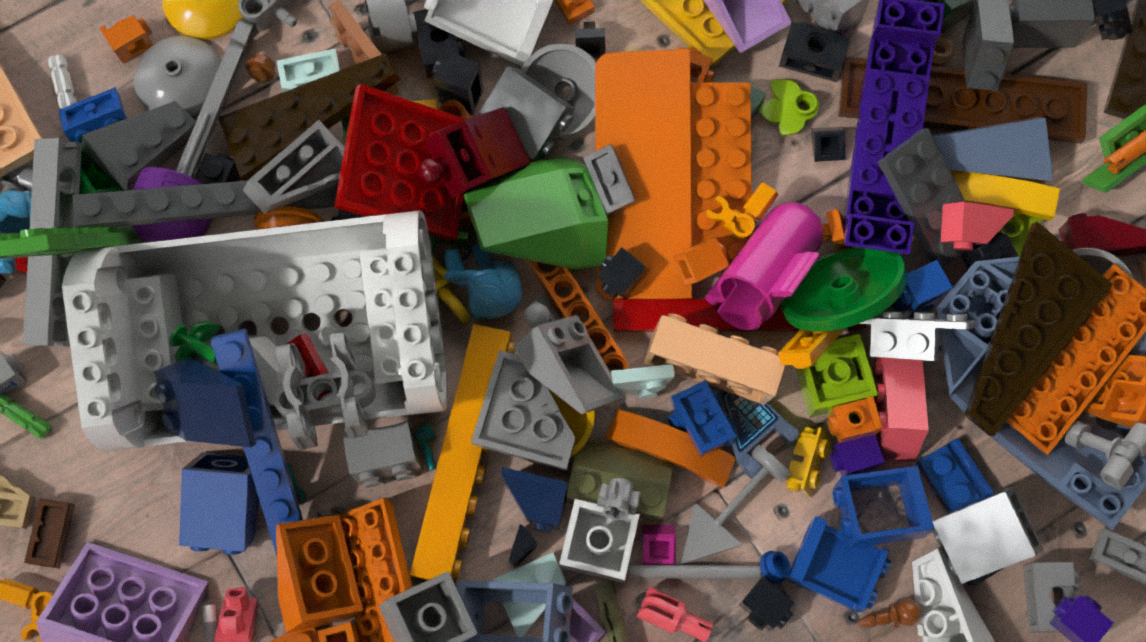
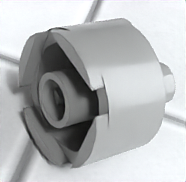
(391, 24)

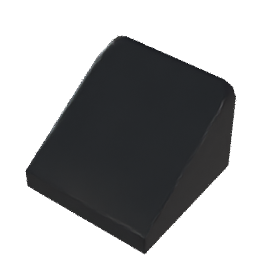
(828, 144)
(522, 547)

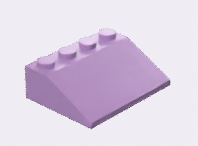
(121, 600)

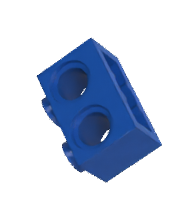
(923, 290)

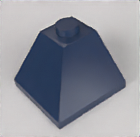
(538, 498)

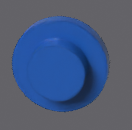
(774, 566)

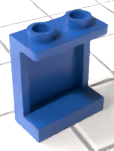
(835, 571)

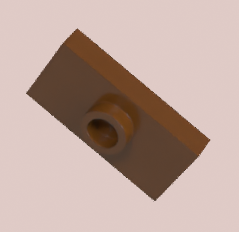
(49, 533)

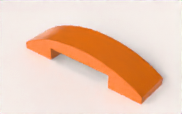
(669, 445)

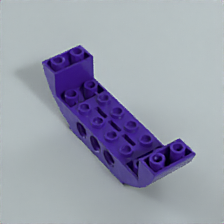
(888, 115)

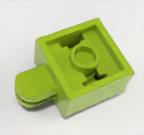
(835, 380)

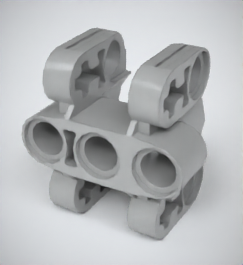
(308, 408)

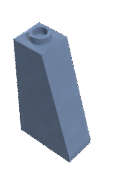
(1000, 149)

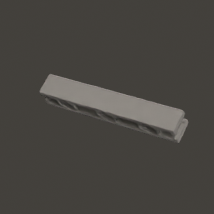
(53, 184)

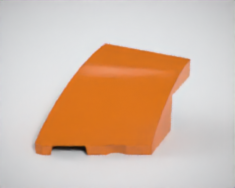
(1123, 394)

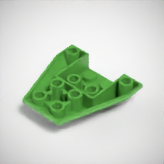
(542, 214)

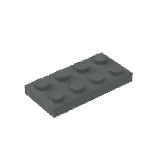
(922, 187)

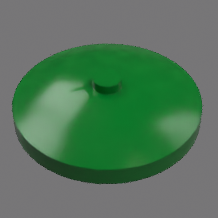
(846, 289)

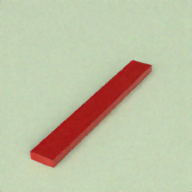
(644, 315)

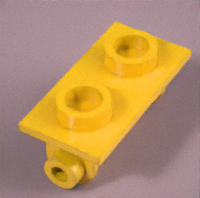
(813, 449)

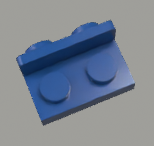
(92, 114)
(704, 418)

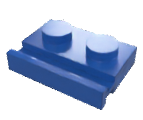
(954, 476)

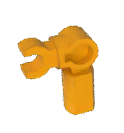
(741, 224)
(25, 597)

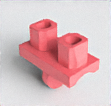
(237, 617)

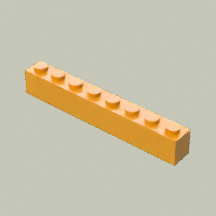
(459, 462)

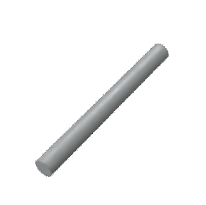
(695, 571)

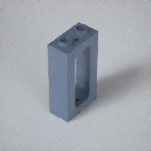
(555, 596)

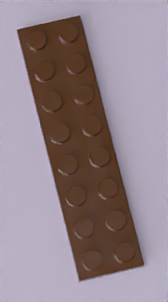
(963, 108)

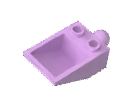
(749, 20)

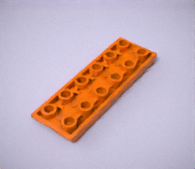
(1083, 363)
(376, 563)

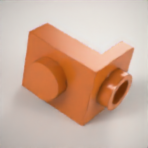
(700, 66)

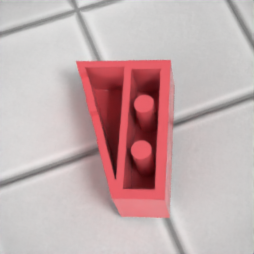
(901, 407)

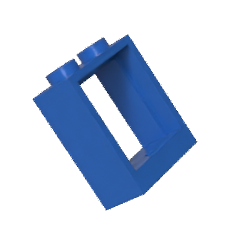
(912, 495)

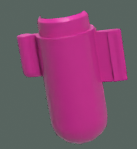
(768, 266)

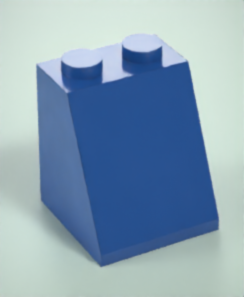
(218, 504)

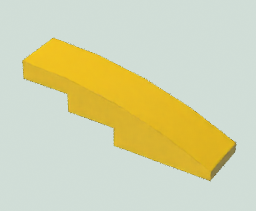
(1010, 193)

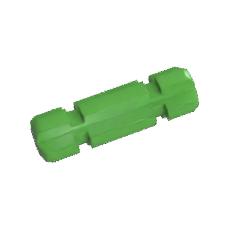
(24, 417)

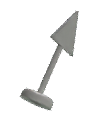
(706, 534)

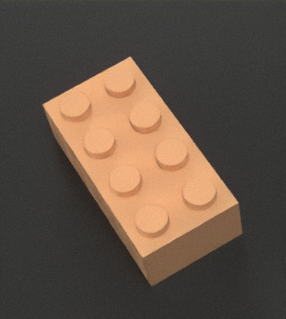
(721, 361)

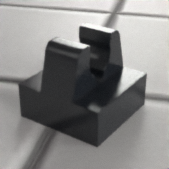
(591, 39)

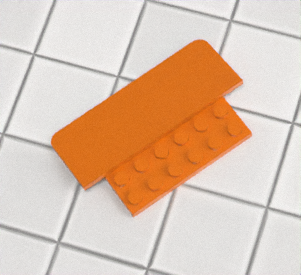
(680, 152)

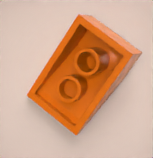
(315, 574)

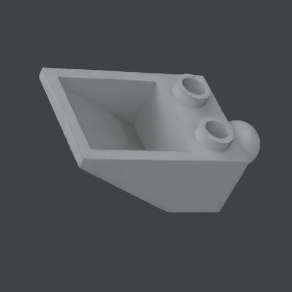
(566, 360)

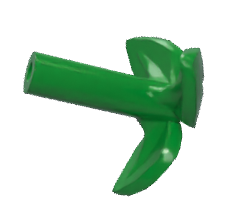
(194, 341)

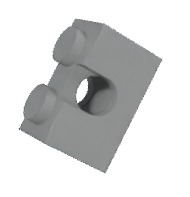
(1039, 581)

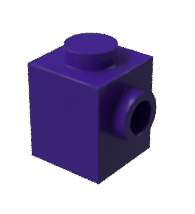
(856, 456)
(1080, 619)

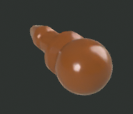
(906, 612)

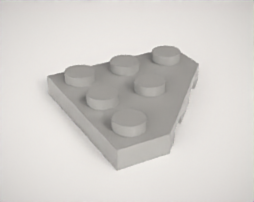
(522, 417)

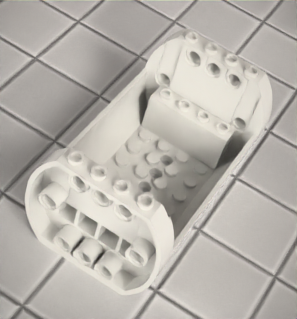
(133, 296)

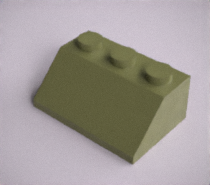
(601, 463)

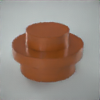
(260, 68)

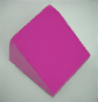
(659, 544)

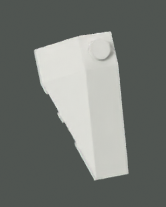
(945, 605)

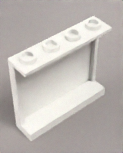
(497, 26)

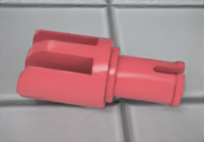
(672, 615)

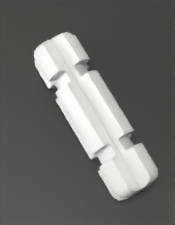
(61, 80)

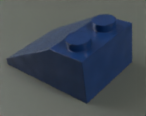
(203, 404)

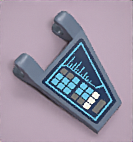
(753, 425)

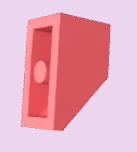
(972, 223)

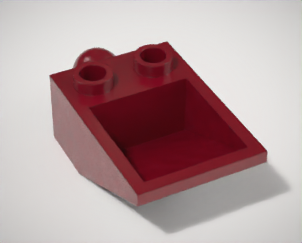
(473, 152)

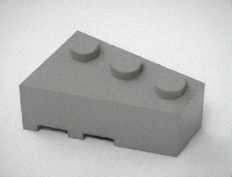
(299, 171)

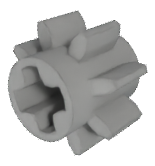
(618, 499)

